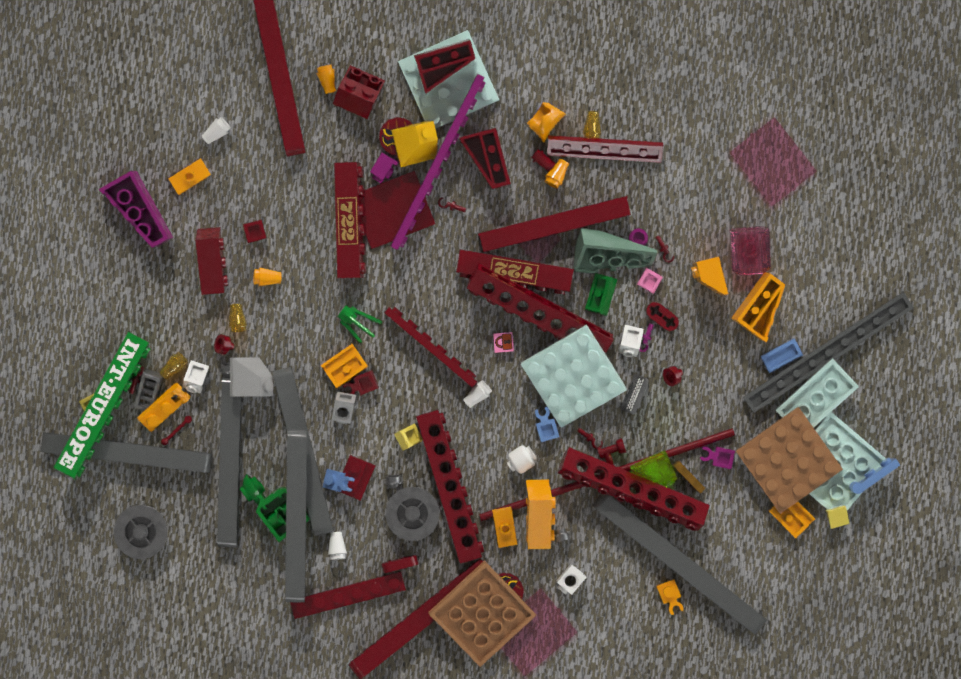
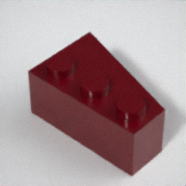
(443, 62)
(488, 157)
(211, 261)

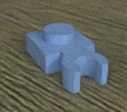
(546, 428)
(336, 481)

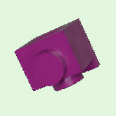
(383, 168)

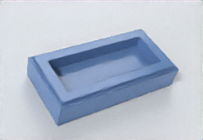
(781, 355)

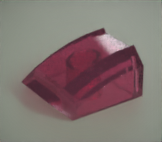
(750, 250)

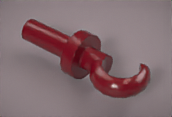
(452, 206)
(663, 248)
(136, 380)
(589, 437)

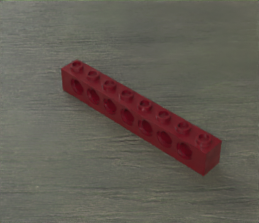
(535, 302)
(626, 480)
(464, 553)

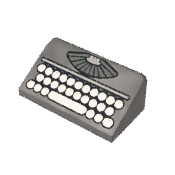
(634, 394)

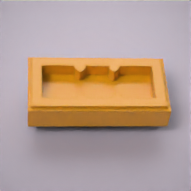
(189, 176)
(504, 527)

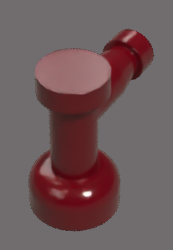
(606, 452)

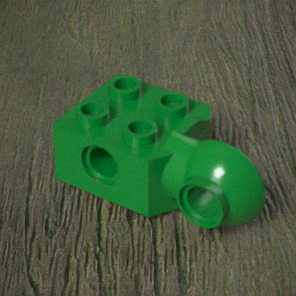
(270, 508)

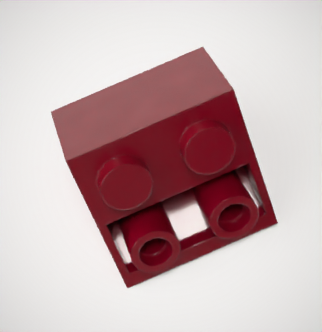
(358, 92)

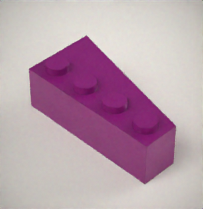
(138, 208)

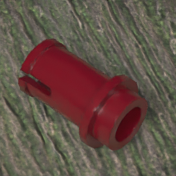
(543, 160)

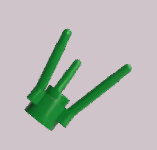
(348, 315)

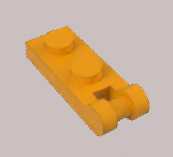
(163, 407)

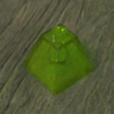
(656, 469)

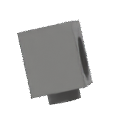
(346, 401)

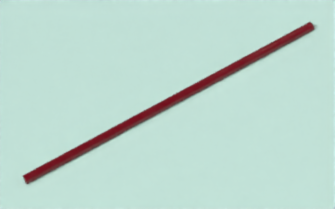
(576, 485)

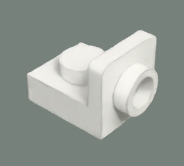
(631, 341)
(195, 377)

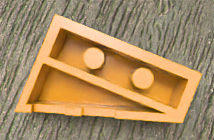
(760, 306)
(539, 514)

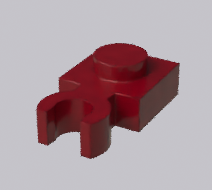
(363, 383)

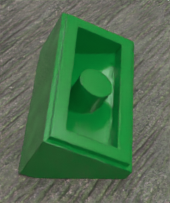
(601, 294)

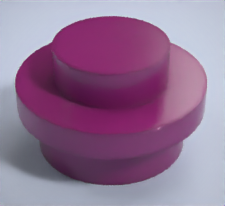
(638, 236)

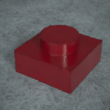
(254, 231)

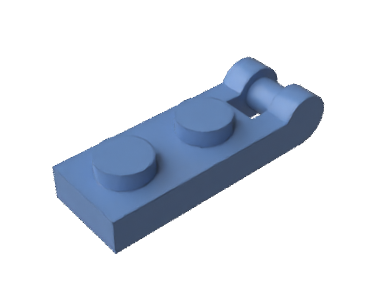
(873, 476)

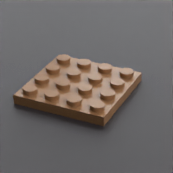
(789, 460)
(482, 613)

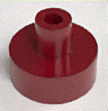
(223, 344)
(672, 375)

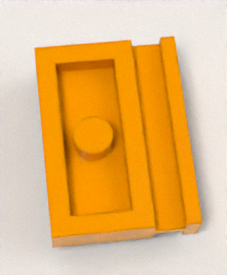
(344, 366)
(794, 519)

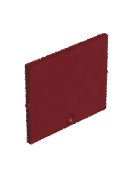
(387, 207)

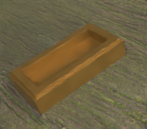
(688, 476)

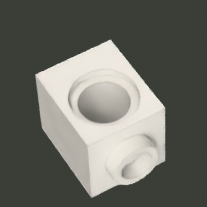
(570, 571)

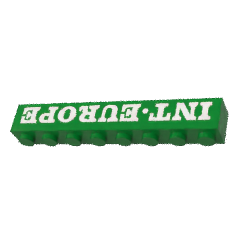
(101, 406)

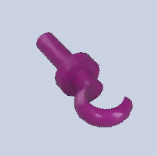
(646, 337)

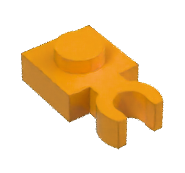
(670, 593)

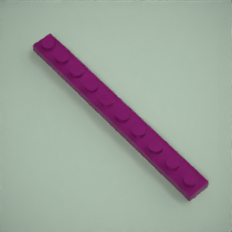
(442, 155)

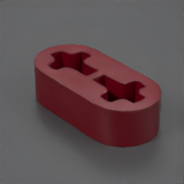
(665, 312)
(400, 563)

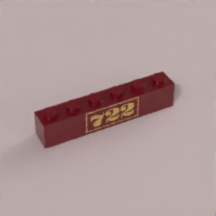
(349, 220)
(519, 271)

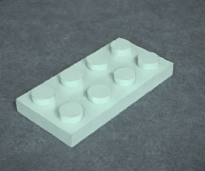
(820, 393)

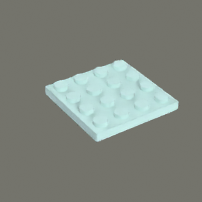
(445, 99)
(573, 376)
(854, 457)

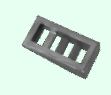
(151, 375)

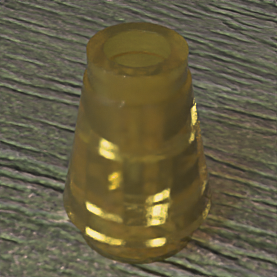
(592, 125)
(237, 319)
(175, 364)

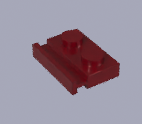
(361, 472)

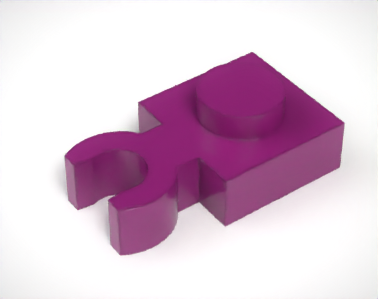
(721, 457)

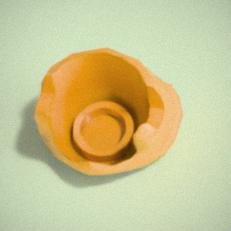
(545, 120)

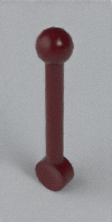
(187, 419)

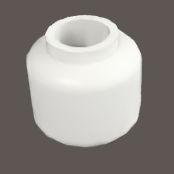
(521, 459)

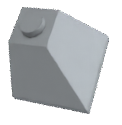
(250, 377)

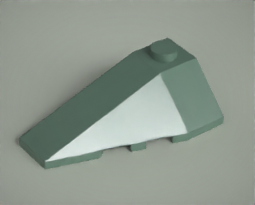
(603, 250)

